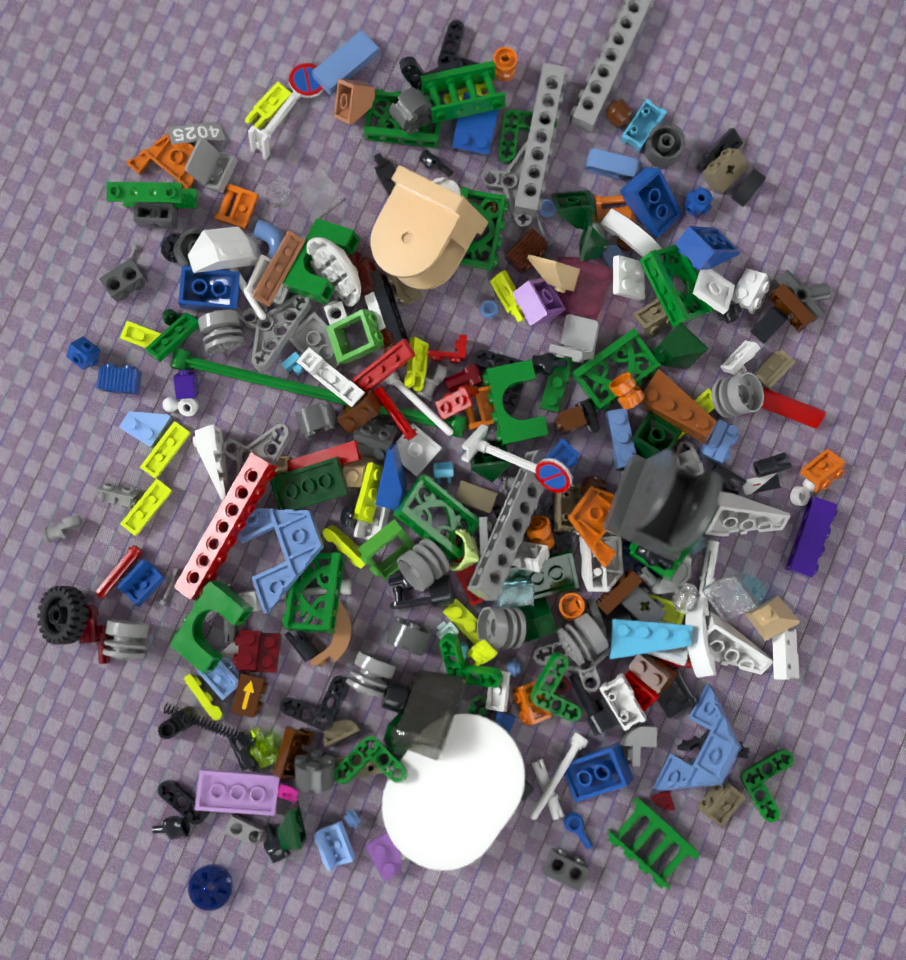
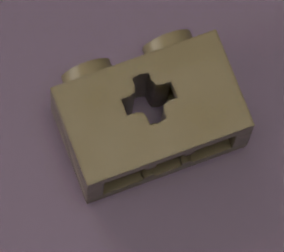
(725, 169)

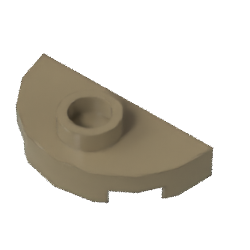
(341, 729)

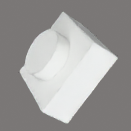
(252, 599)

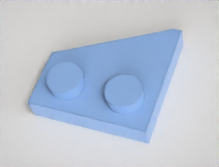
(145, 426)

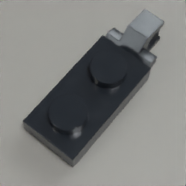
(728, 140)
(385, 172)

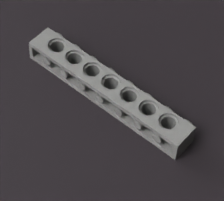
(554, 76)
(586, 118)
(503, 530)

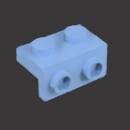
(334, 845)

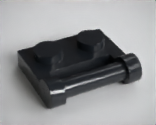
(671, 702)

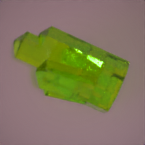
(264, 749)

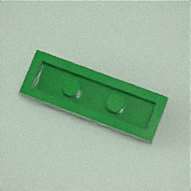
(172, 337)
(555, 387)

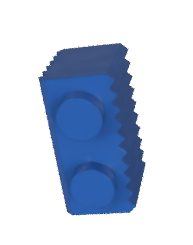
(118, 380)

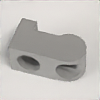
(243, 829)

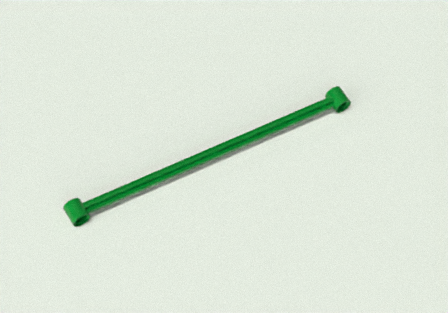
(182, 359)

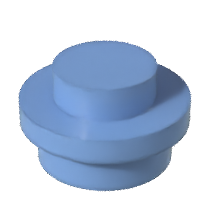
(547, 208)
(489, 309)
(514, 667)
(351, 818)

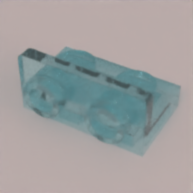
(516, 594)

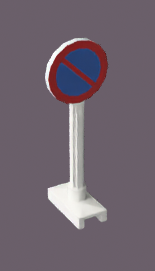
(304, 86)
(549, 472)

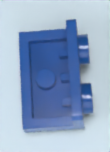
(141, 582)

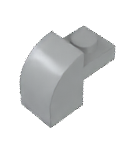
(637, 737)

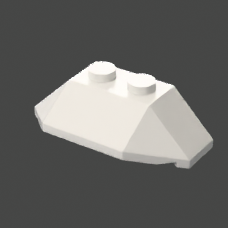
(223, 250)
(593, 573)

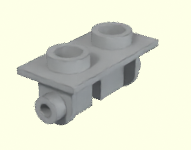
(109, 492)

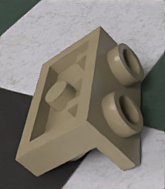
(403, 293)
(652, 318)
(721, 802)

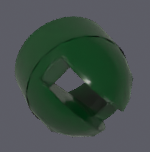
(165, 316)

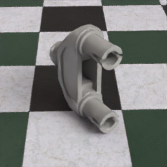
(660, 585)

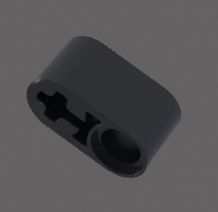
(769, 324)

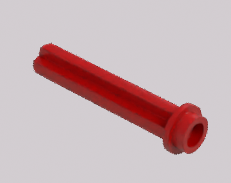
(395, 413)
(117, 573)

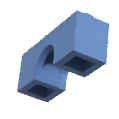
(620, 431)

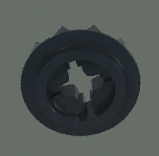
(166, 247)

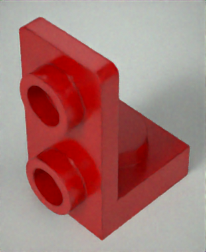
(460, 346)

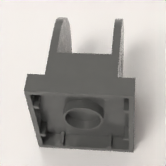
(662, 504)

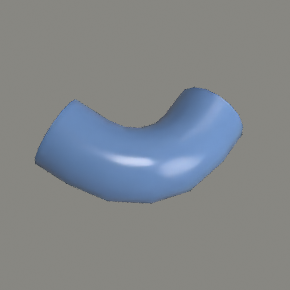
(269, 234)

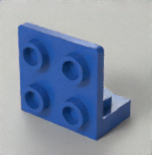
(564, 454)

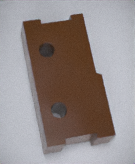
(788, 304)
(619, 592)
(289, 749)

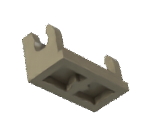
(774, 368)
(476, 495)

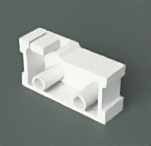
(530, 556)
(785, 655)
(622, 701)

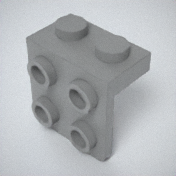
(210, 166)
(577, 339)

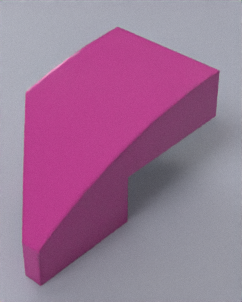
(288, 793)

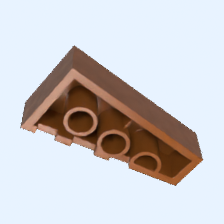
(676, 407)

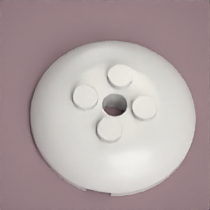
(333, 264)

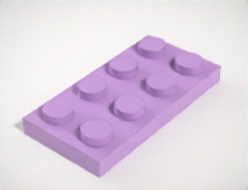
(237, 792)

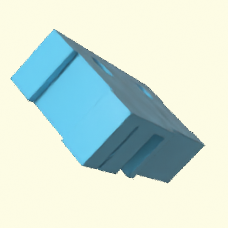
(642, 124)

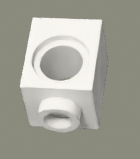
(332, 307)

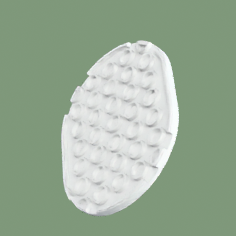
(459, 803)

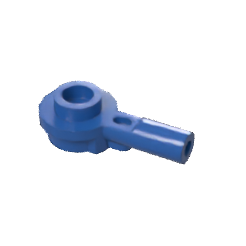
(574, 823)

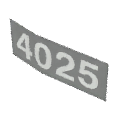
(193, 132)

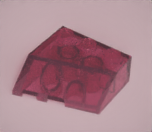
(589, 288)

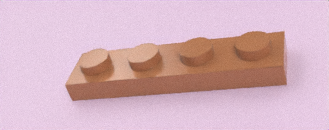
(278, 268)

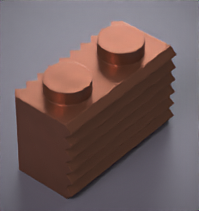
(530, 244)

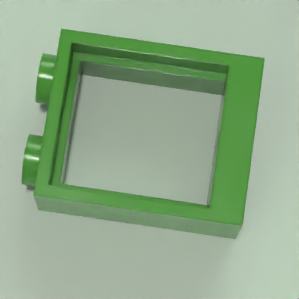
(339, 341)
(377, 542)

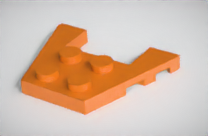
(169, 157)
(589, 519)

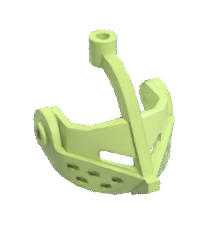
(472, 553)

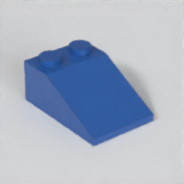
(475, 132)
(652, 200)
(706, 247)
(208, 289)
(393, 481)
(598, 772)

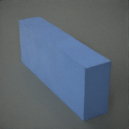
(345, 62)

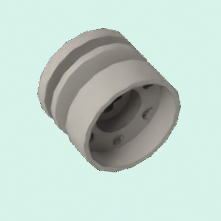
(221, 331)
(737, 395)
(423, 564)
(502, 627)
(126, 639)
(579, 640)
(371, 674)

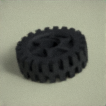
(62, 615)

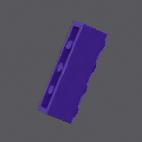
(811, 537)

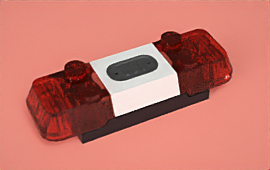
(382, 302)

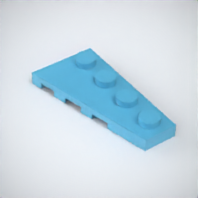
(643, 637)

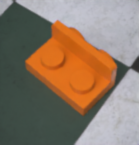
(824, 470)
(528, 711)

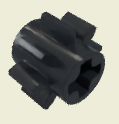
(732, 313)

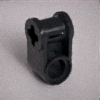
(177, 725)

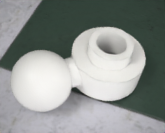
(171, 404)
(801, 495)

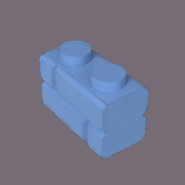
(719, 443)

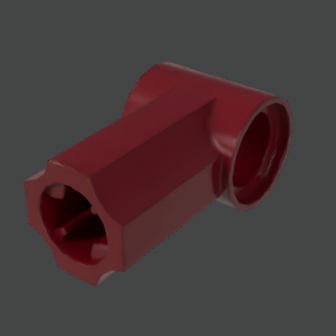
(470, 375)
(90, 633)

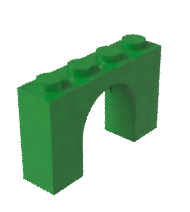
(299, 278)
(511, 429)
(190, 639)

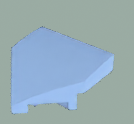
(223, 678)

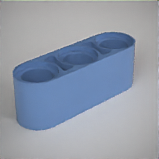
(612, 165)

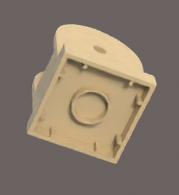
(423, 231)

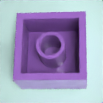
(538, 301)

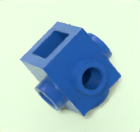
(698, 202)
(83, 353)

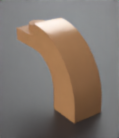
(340, 641)

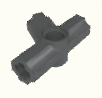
(811, 293)

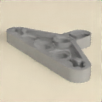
(513, 172)
(269, 335)
(259, 447)
(584, 674)

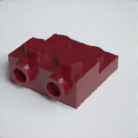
(257, 651)

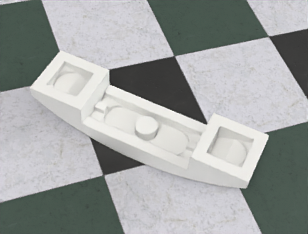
(630, 233)
(330, 377)
(701, 660)

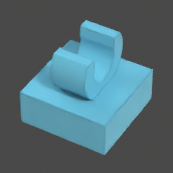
(291, 364)
(443, 469)

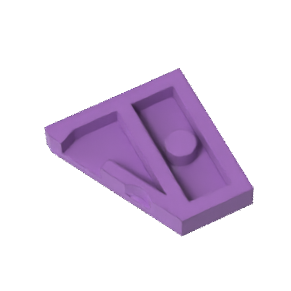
(385, 856)

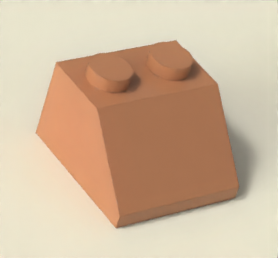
(352, 100)

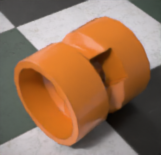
(505, 63)
(627, 390)
(540, 531)
(571, 606)

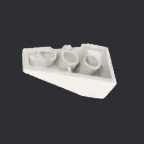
(209, 445)
(744, 515)
(733, 647)

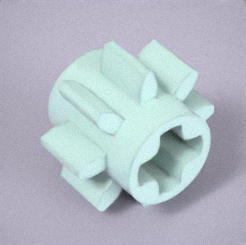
(446, 628)

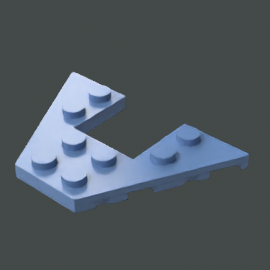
(299, 544)
(715, 756)

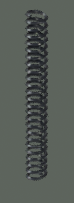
(216, 730)

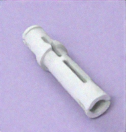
(709, 565)
(543, 778)

